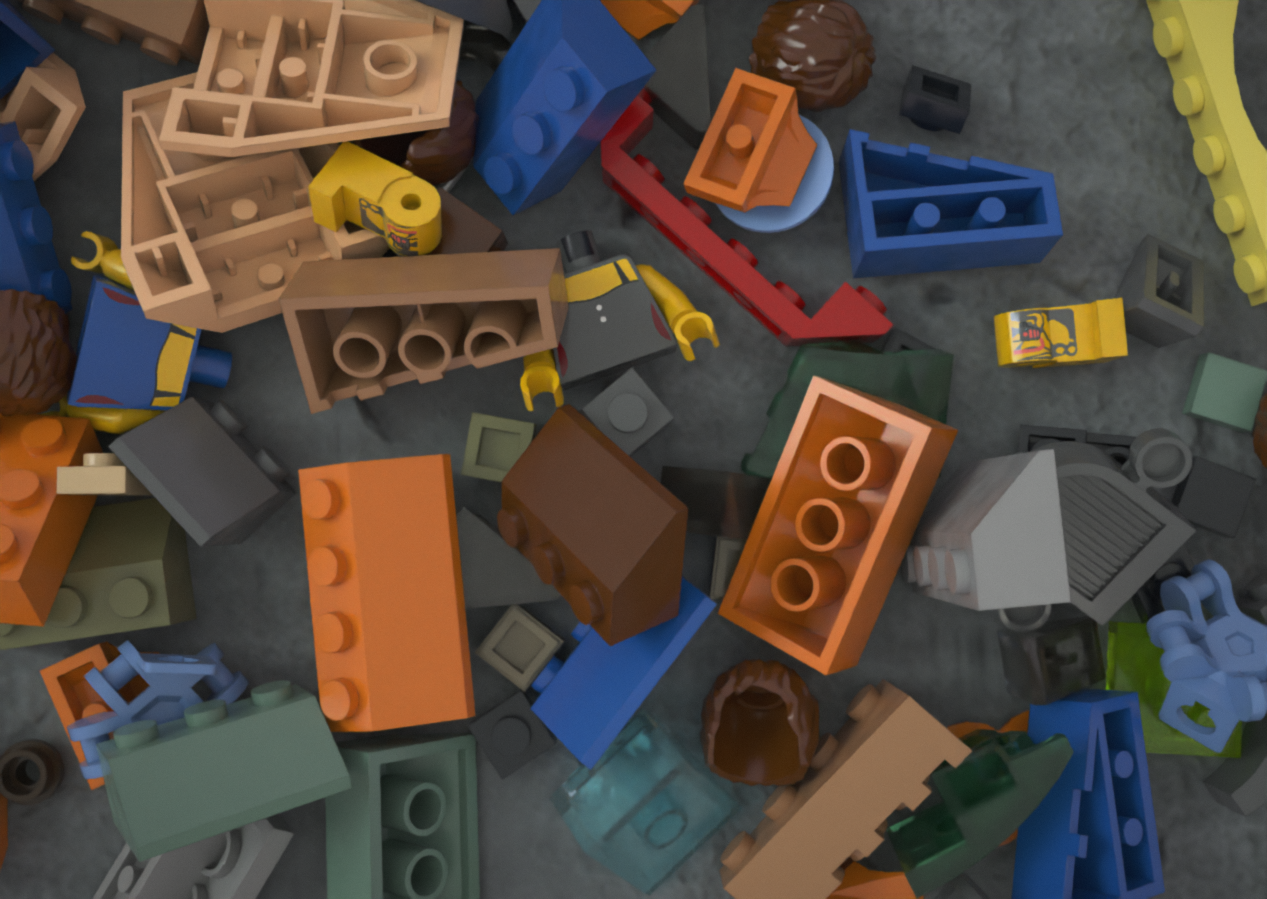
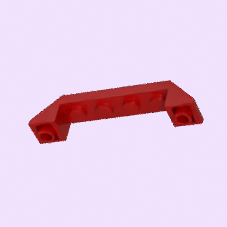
(777, 307)

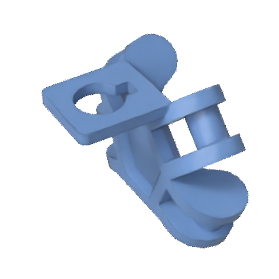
(1209, 660)
(163, 701)

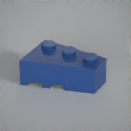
(941, 212)
(1098, 820)

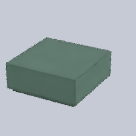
(1225, 392)

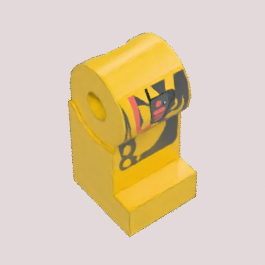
(377, 198)
(1061, 335)

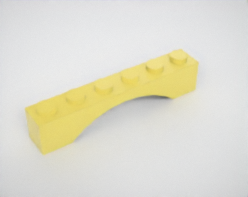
(1200, 56)

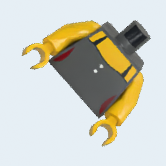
(613, 322)

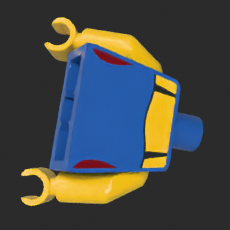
(130, 363)

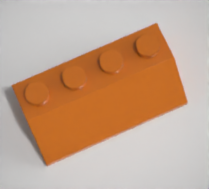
(835, 524)
(386, 593)

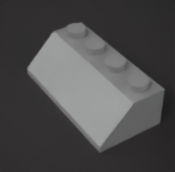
(993, 536)

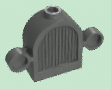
(1113, 522)

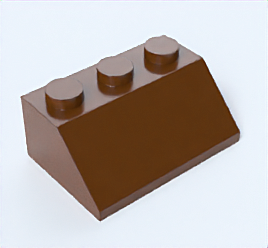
(596, 527)

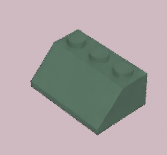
(219, 768)
(406, 819)

